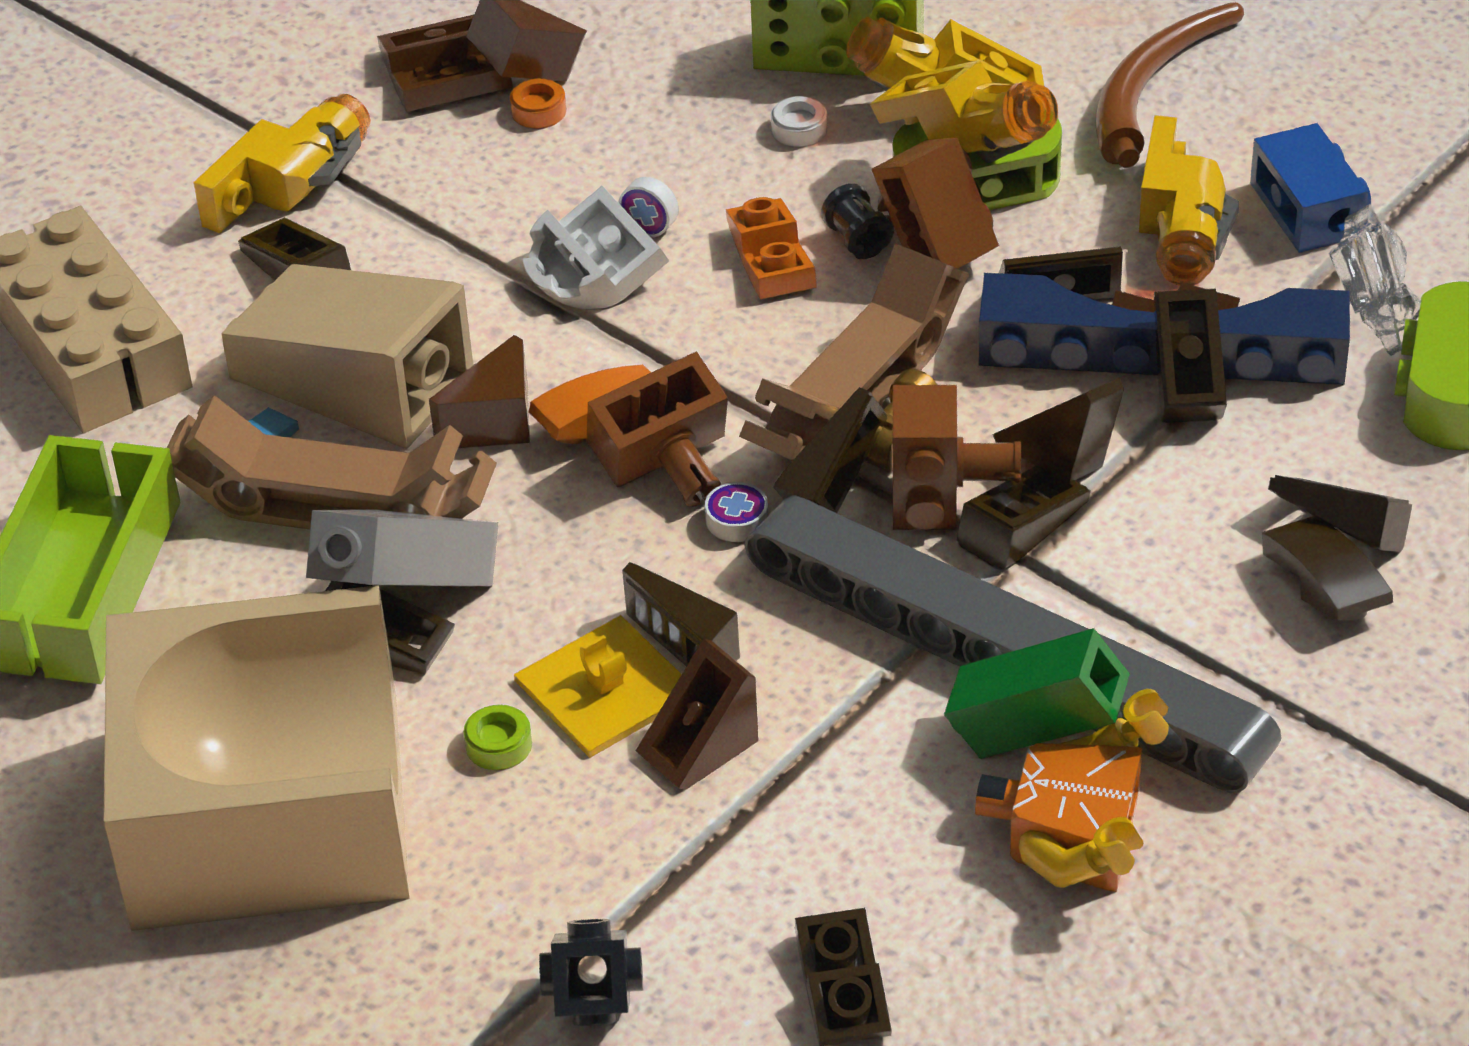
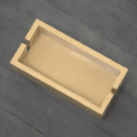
(81, 313)

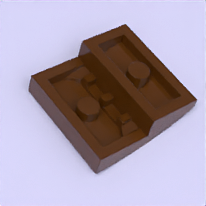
(438, 64)

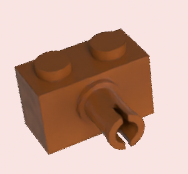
(936, 202)
(661, 424)
(934, 461)

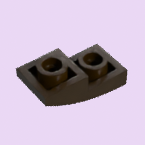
(1330, 568)
(842, 977)

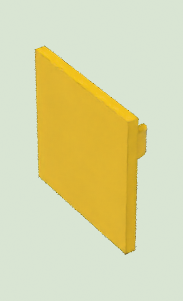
(601, 685)

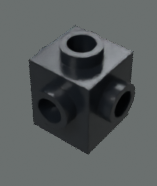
(586, 999)

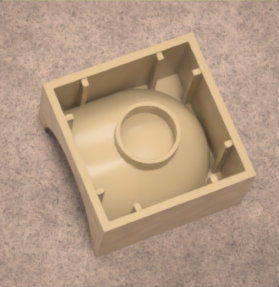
(253, 758)

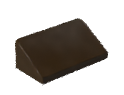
(1086, 272)

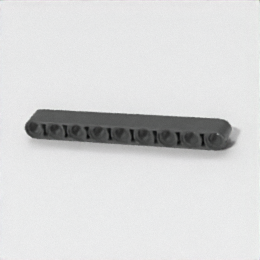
(971, 620)

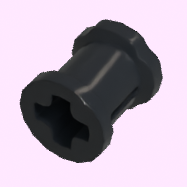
(851, 214)

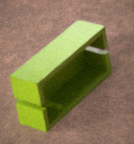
(79, 553)

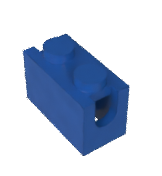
(1306, 185)

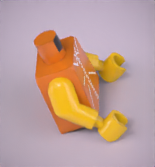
(1079, 799)

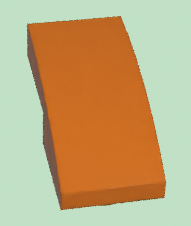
(770, 247)
(565, 407)

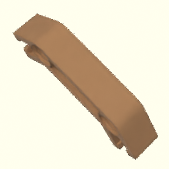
(889, 336)
(287, 478)

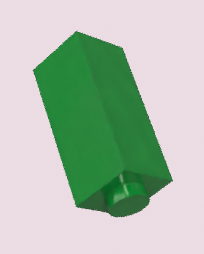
(1037, 694)

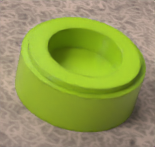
(497, 737)

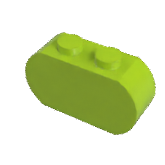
(1011, 180)
(1439, 368)

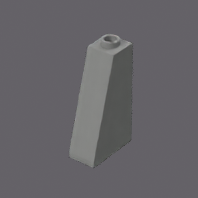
(400, 548)

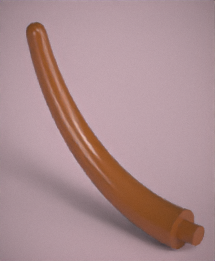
(1116, 112)

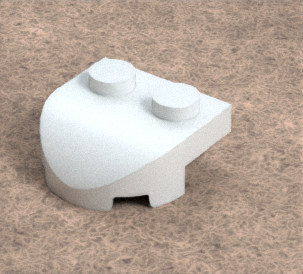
(591, 254)

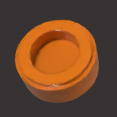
(538, 103)

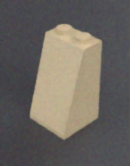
(354, 346)

